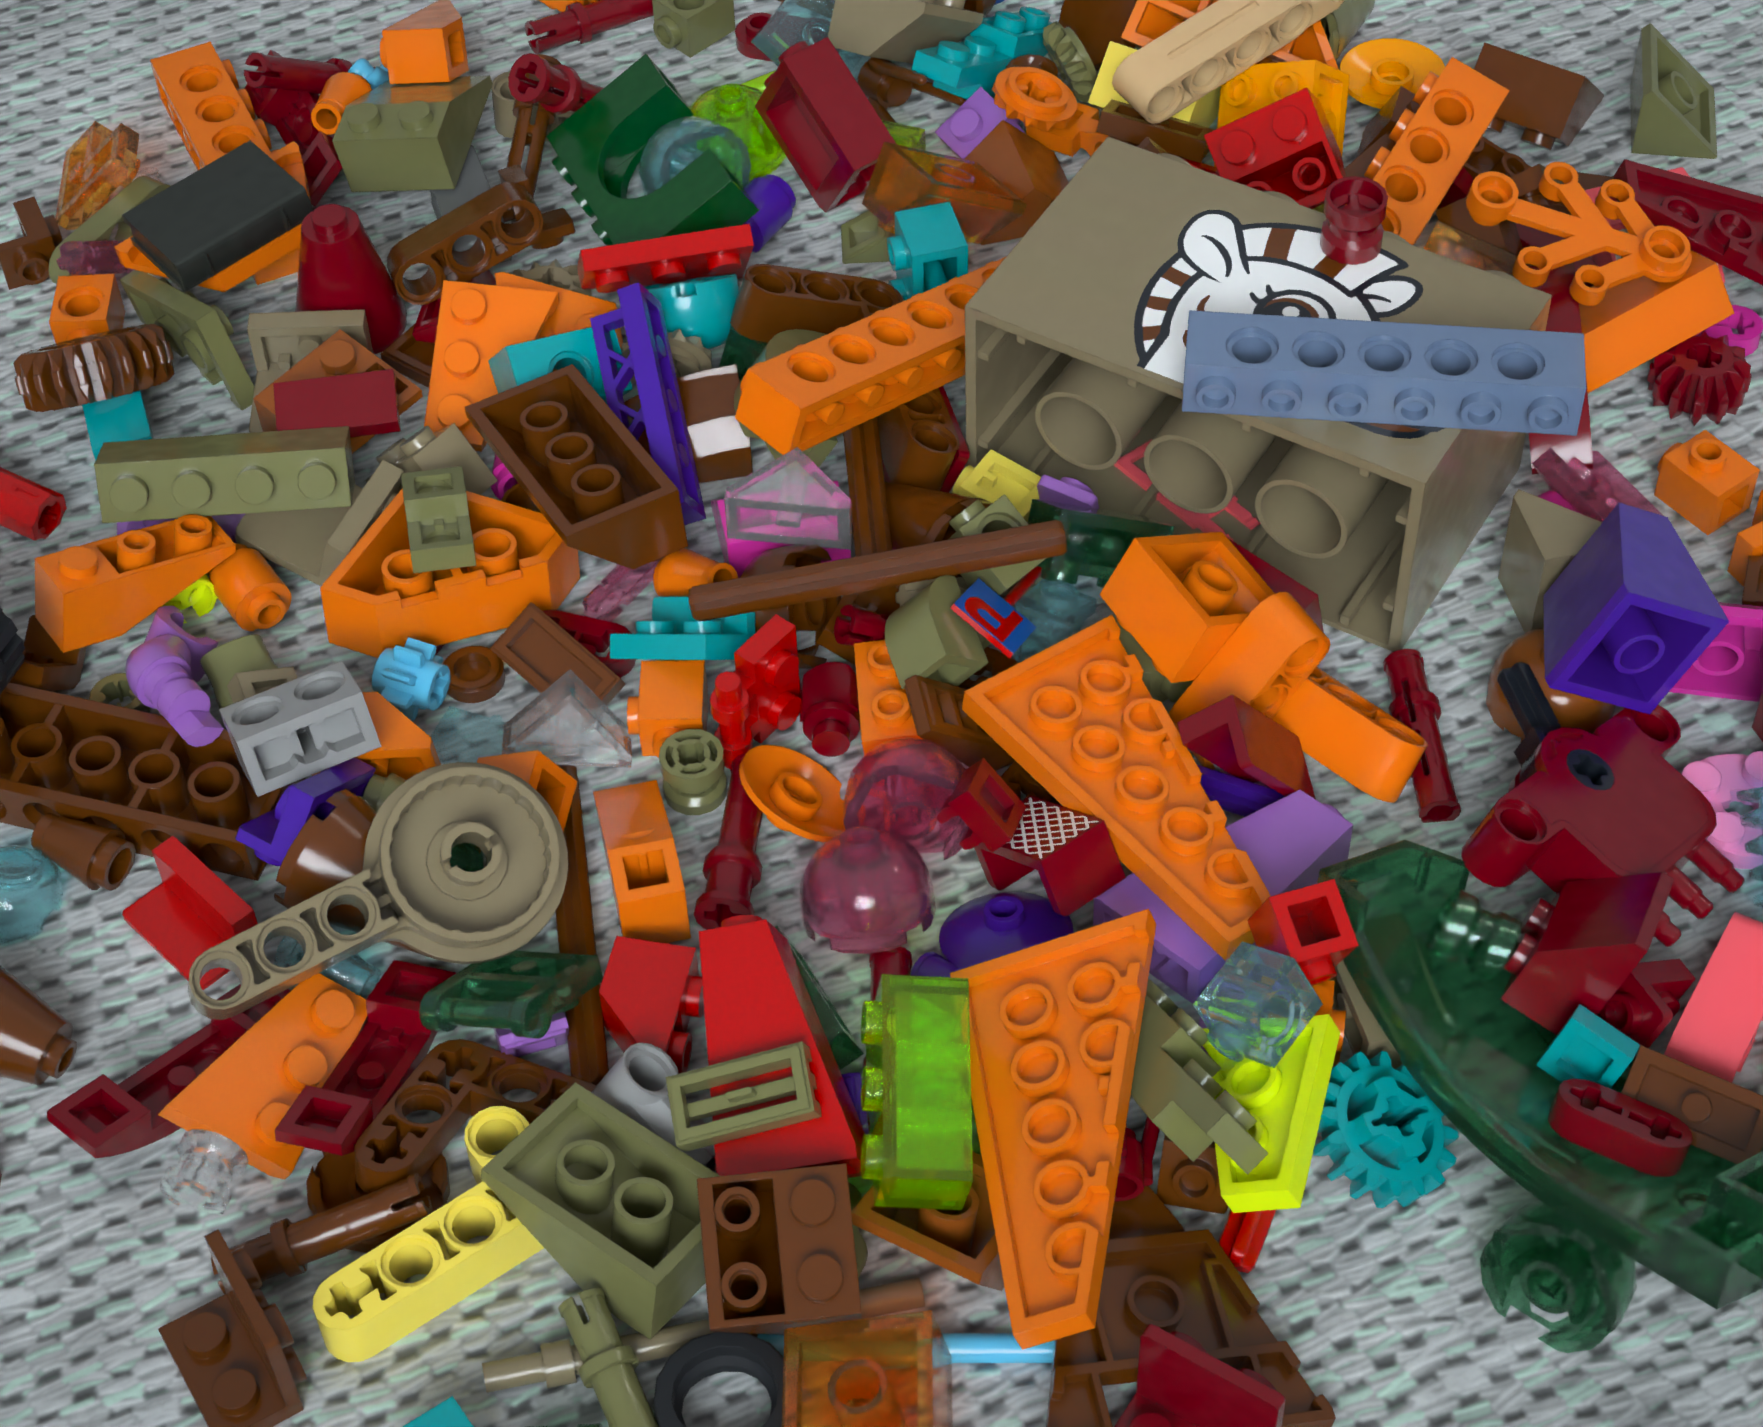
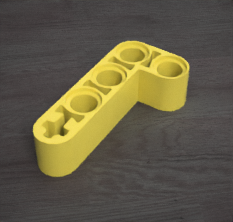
(431, 1248)

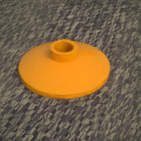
(1385, 65)

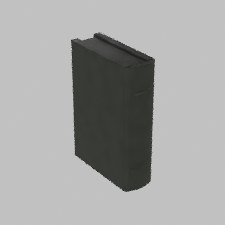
(217, 215)

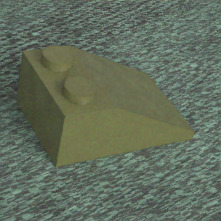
(410, 134)
(608, 1205)

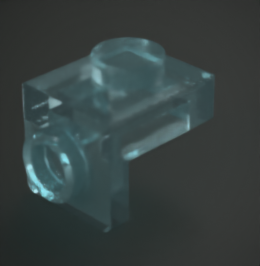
(1056, 612)

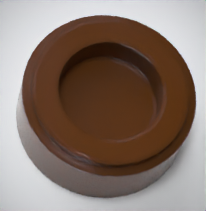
(475, 674)

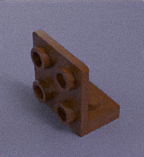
(237, 1349)

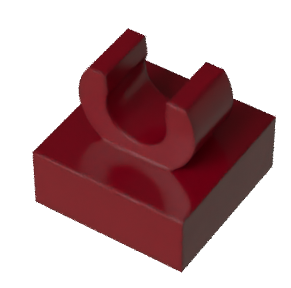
(985, 806)

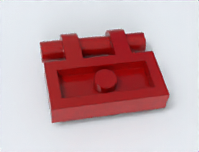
(760, 692)

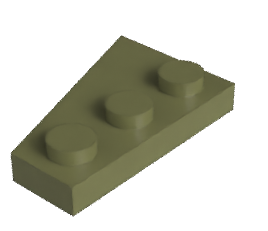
(192, 331)

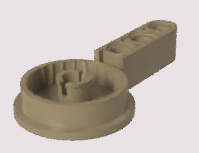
(411, 888)

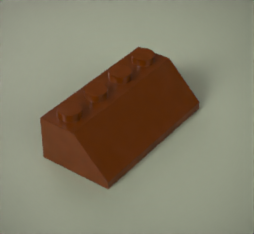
(583, 469)

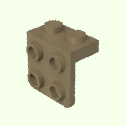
(287, 337)
(319, 539)

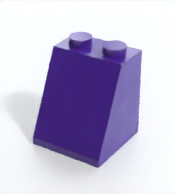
(1628, 613)

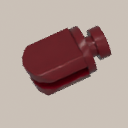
(830, 707)

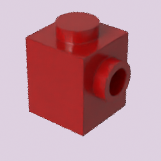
(1308, 927)

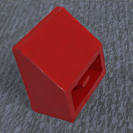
(1281, 149)

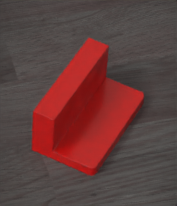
(188, 911)

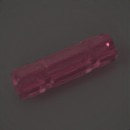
(91, 258)
(620, 586)

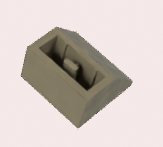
(899, 27)

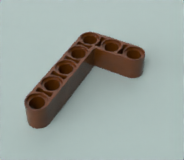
(914, 437)

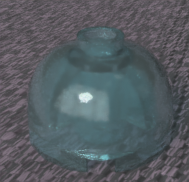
(683, 141)

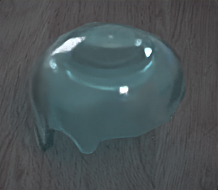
(27, 893)

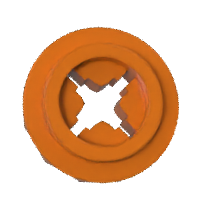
(1034, 97)

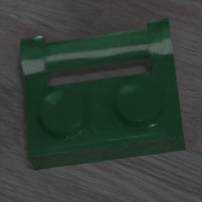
(511, 993)

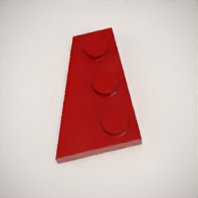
(666, 259)

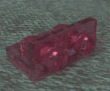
(1589, 490)

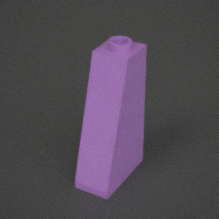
(1288, 849)

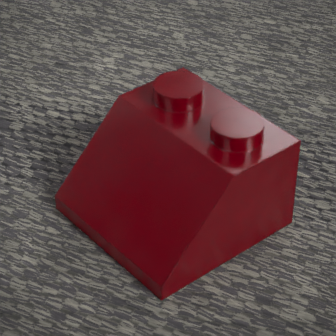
(1583, 945)

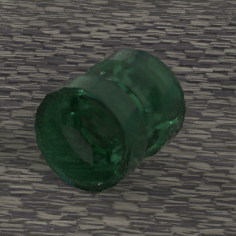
(1474, 934)

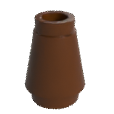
(85, 850)

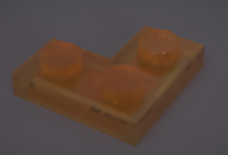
(94, 170)

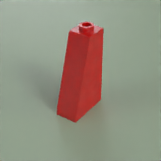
(757, 1005)

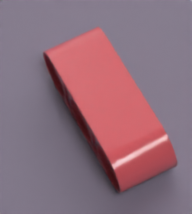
(1726, 1004)

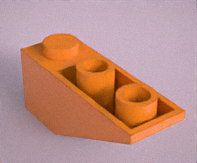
(425, 46)
(119, 581)
(643, 863)

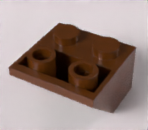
(778, 1249)

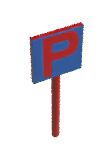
(996, 616)

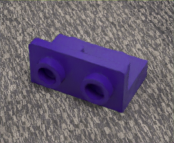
(277, 829)

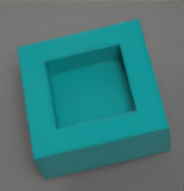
(1588, 1050)

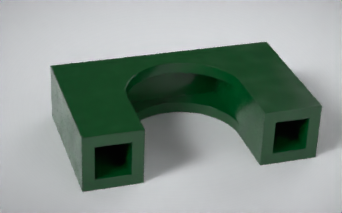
(605, 144)

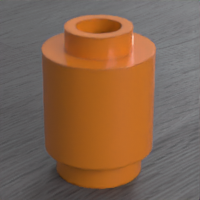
(250, 589)

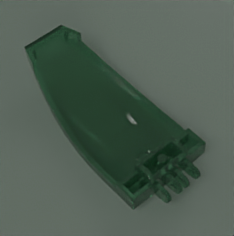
(1482, 1073)

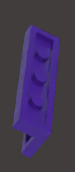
(657, 389)

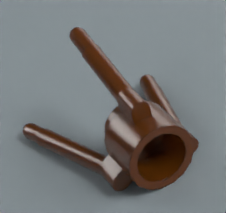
(892, 85)

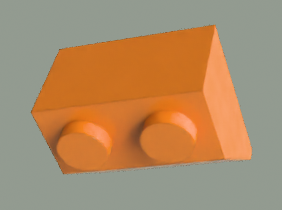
(1183, 598)

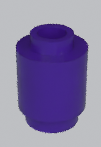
(775, 206)

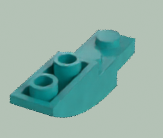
(978, 59)

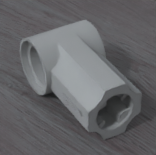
(640, 1091)

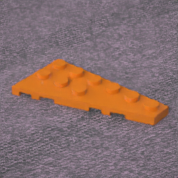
(1112, 752)
(1051, 1110)

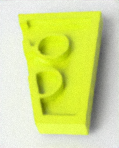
(1288, 1115)

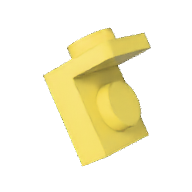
(999, 476)

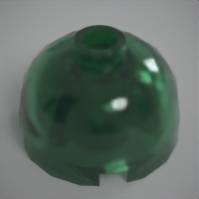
(1559, 1270)

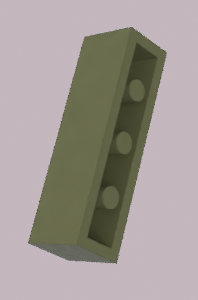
(225, 474)

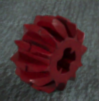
(1700, 378)

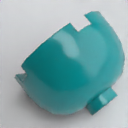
(699, 307)

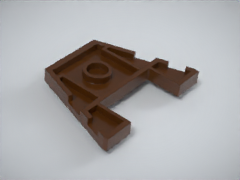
(1183, 1287)

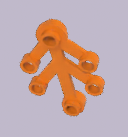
(1647, 249)

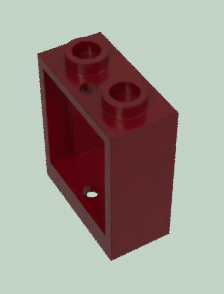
(823, 122)

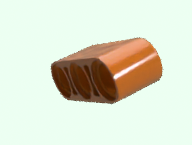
(1259, 662)
(1352, 736)

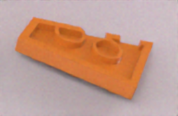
(471, 329)
(268, 1067)

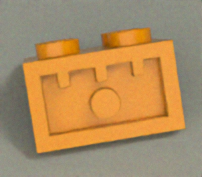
(1274, 81)

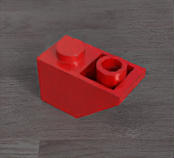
(651, 995)

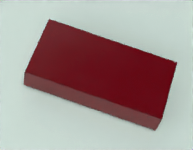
(357, 400)

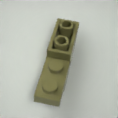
(1178, 1089)

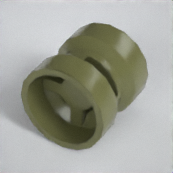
(693, 772)

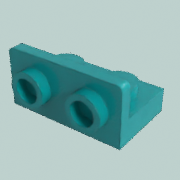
(678, 636)

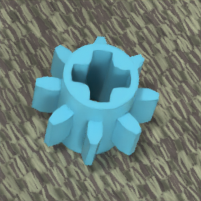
(411, 677)

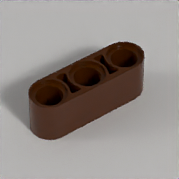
(476, 217)

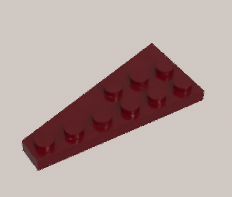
(1714, 218)

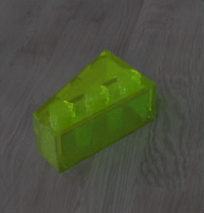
(918, 1092)

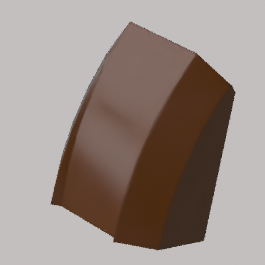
(715, 435)

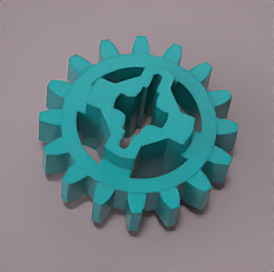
(1383, 1132)

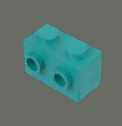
(926, 249)

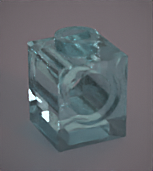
(1257, 1005)

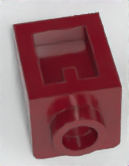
(1648, 999)

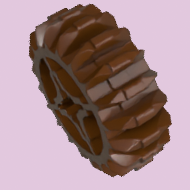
(94, 368)

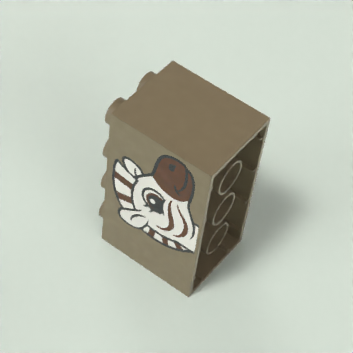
(1085, 360)

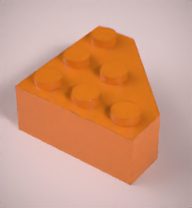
(380, 602)

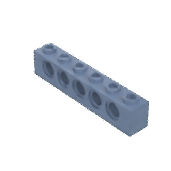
(1384, 372)

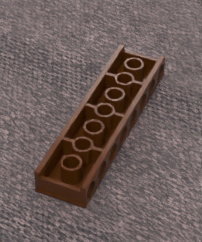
(126, 775)

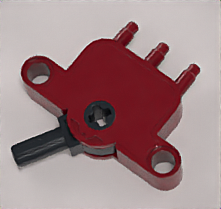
(1597, 806)

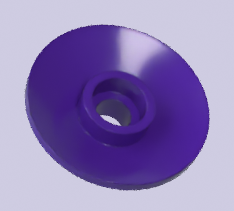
(999, 926)

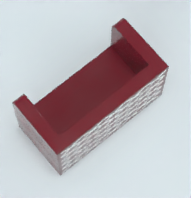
(1066, 849)

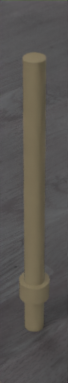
(560, 1361)

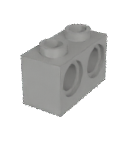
(300, 728)

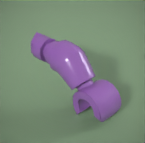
(166, 673)

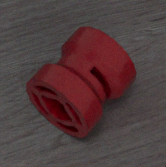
(1354, 230)

